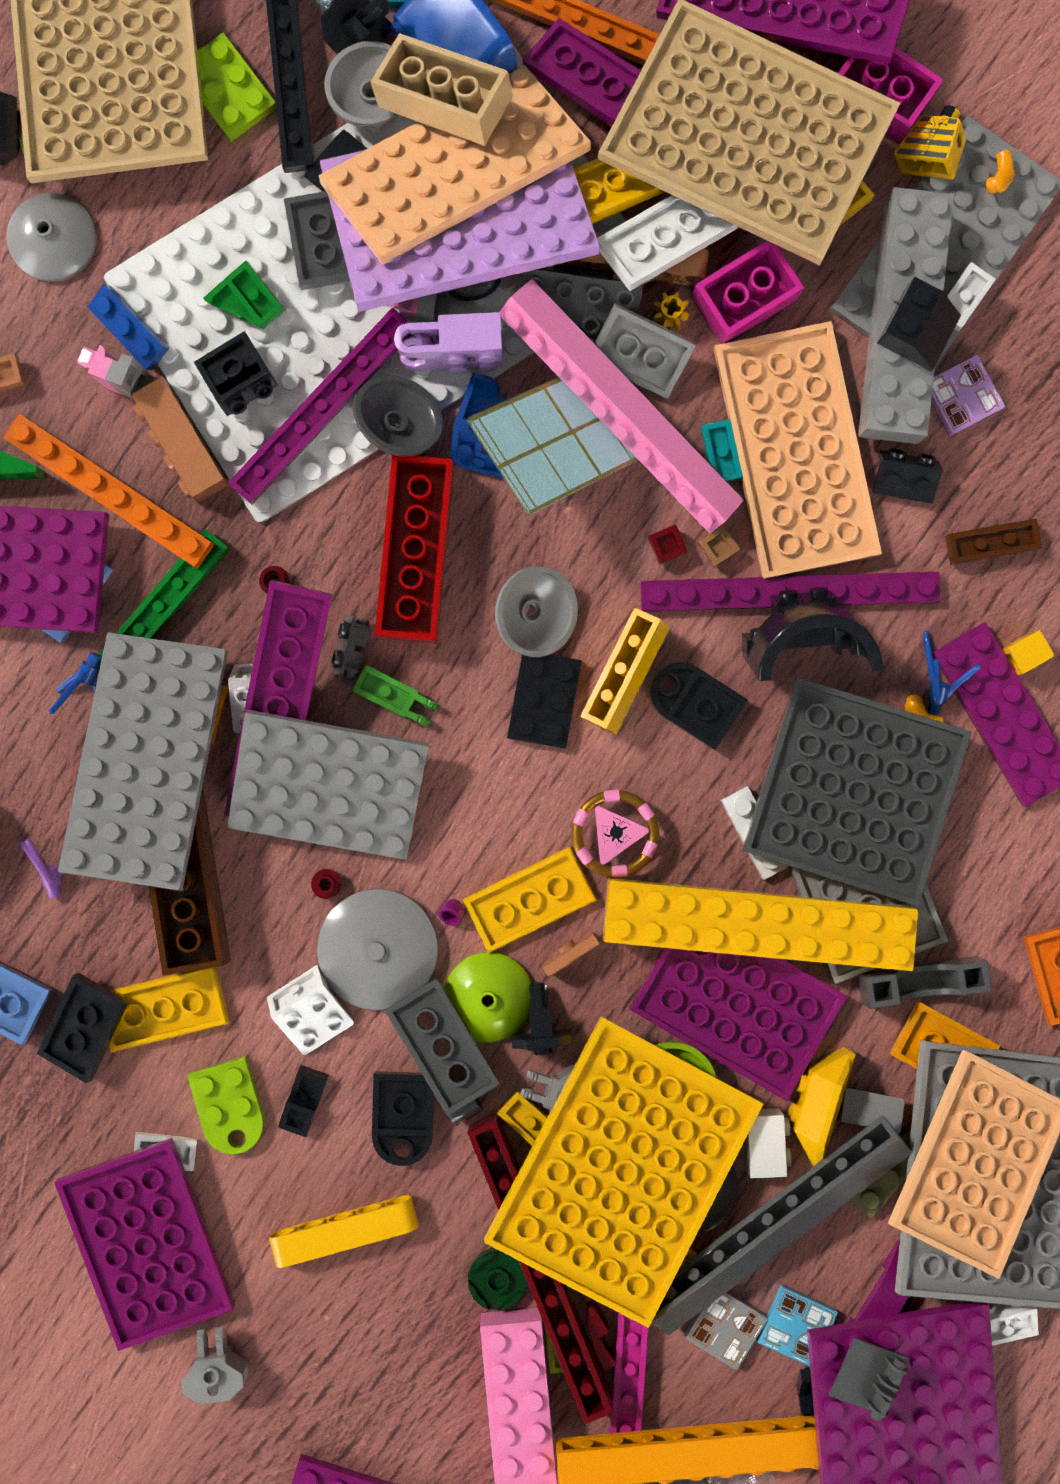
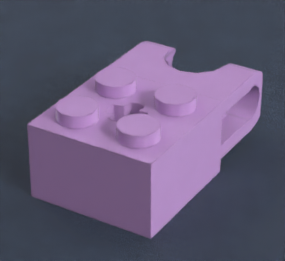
(452, 343)

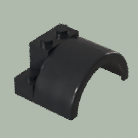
(803, 622)

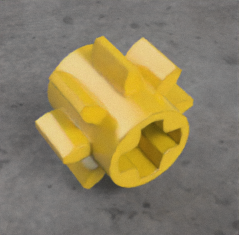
(671, 302)

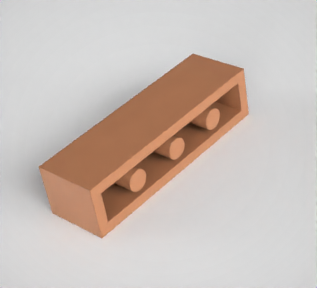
(179, 439)

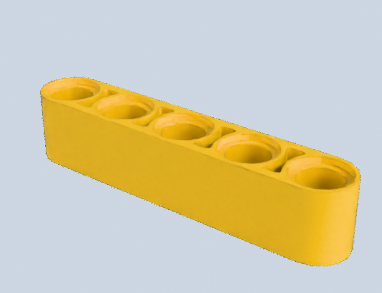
(344, 1231)

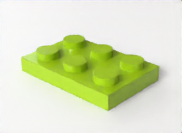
(231, 88)

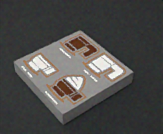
(726, 1329)

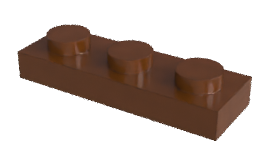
(993, 541)

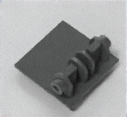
(870, 1377)

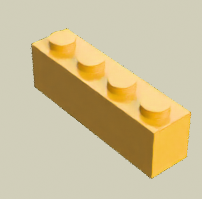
(625, 671)

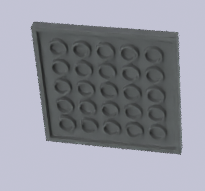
(857, 791)

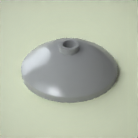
(349, 84)
(59, 251)
(550, 616)

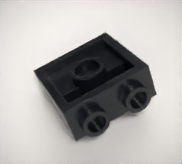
(236, 374)

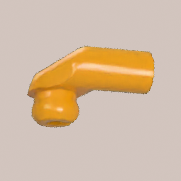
(1005, 173)
(915, 705)

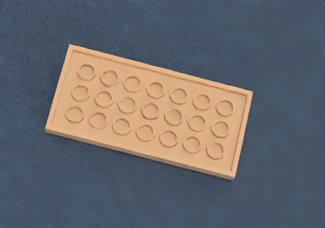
(434, 180)
(797, 450)

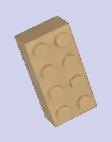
(442, 89)

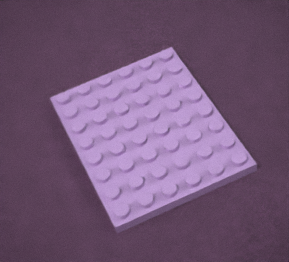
(515, 235)

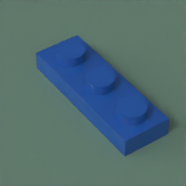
(128, 327)

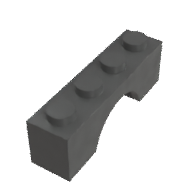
(950, 977)

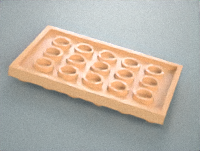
(979, 1164)

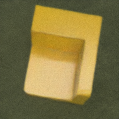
(1028, 652)

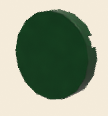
(496, 1280)

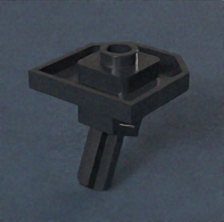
(354, 22)
(541, 1037)

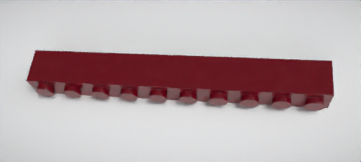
(550, 1295)

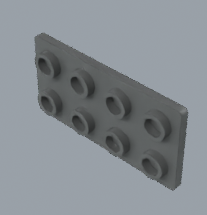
(585, 294)

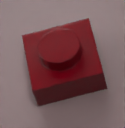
(667, 544)

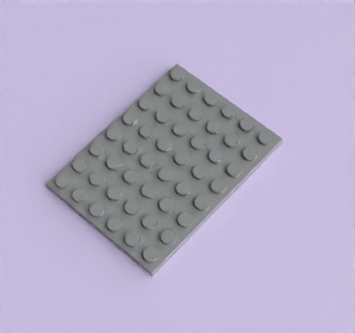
(1033, 1265)

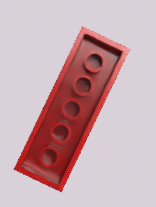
(414, 549)

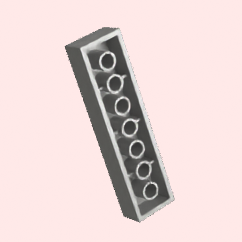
(911, 246)

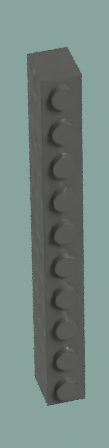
(781, 1222)

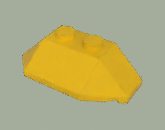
(819, 1102)

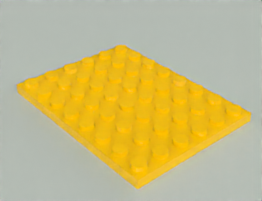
(623, 1172)

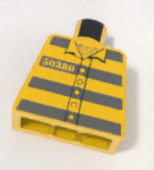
(933, 146)

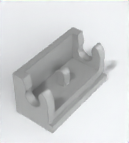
(865, 1107)

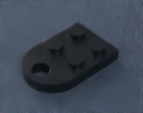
(698, 703)
(402, 1114)

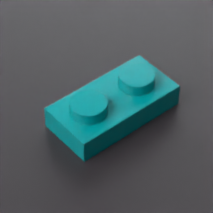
(722, 449)

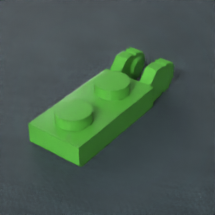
(391, 694)

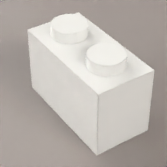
(766, 1145)

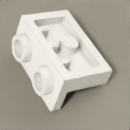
(1012, 1322)

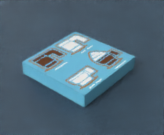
(790, 1319)

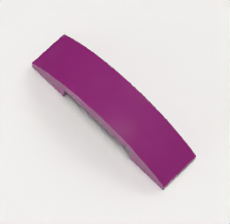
(883, 1298)

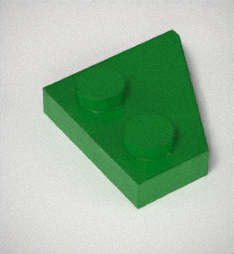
(246, 297)

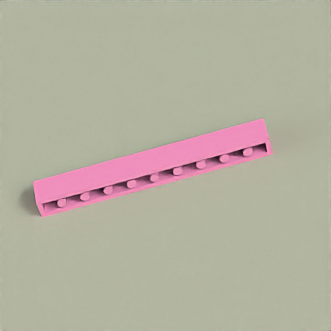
(620, 406)

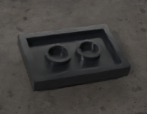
(544, 700)
(82, 1027)

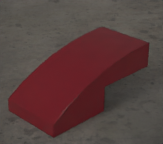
(598, 1328)

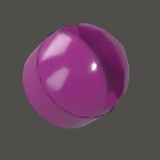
(452, 912)

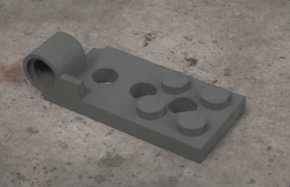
(457, 1098)

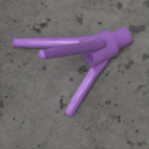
(49, 874)

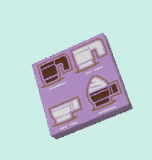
(965, 395)

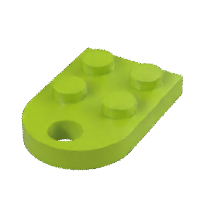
(228, 1102)

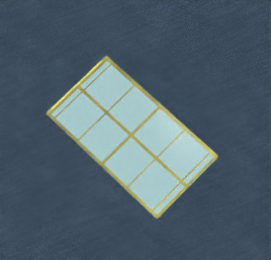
(548, 444)

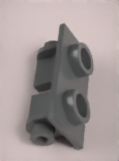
(350, 635)

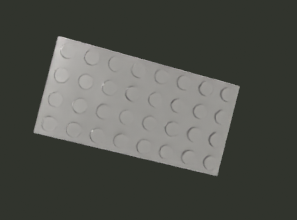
(983, 225)
(143, 761)

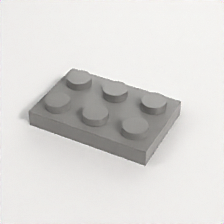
(644, 350)

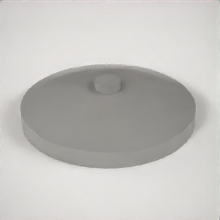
(377, 948)

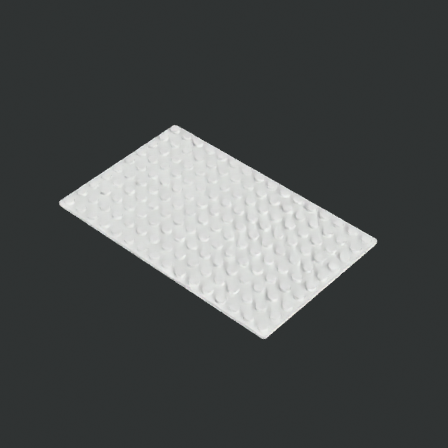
(301, 345)

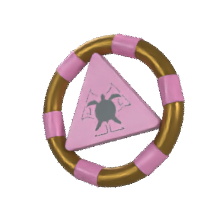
(615, 833)

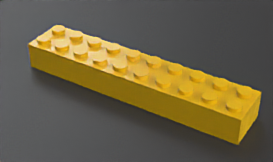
(760, 924)

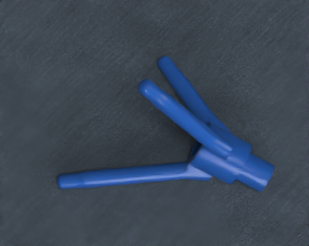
(86, 674)
(940, 690)

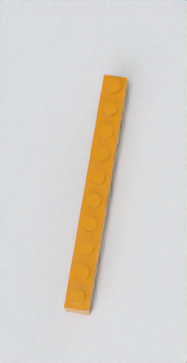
(688, 1452)

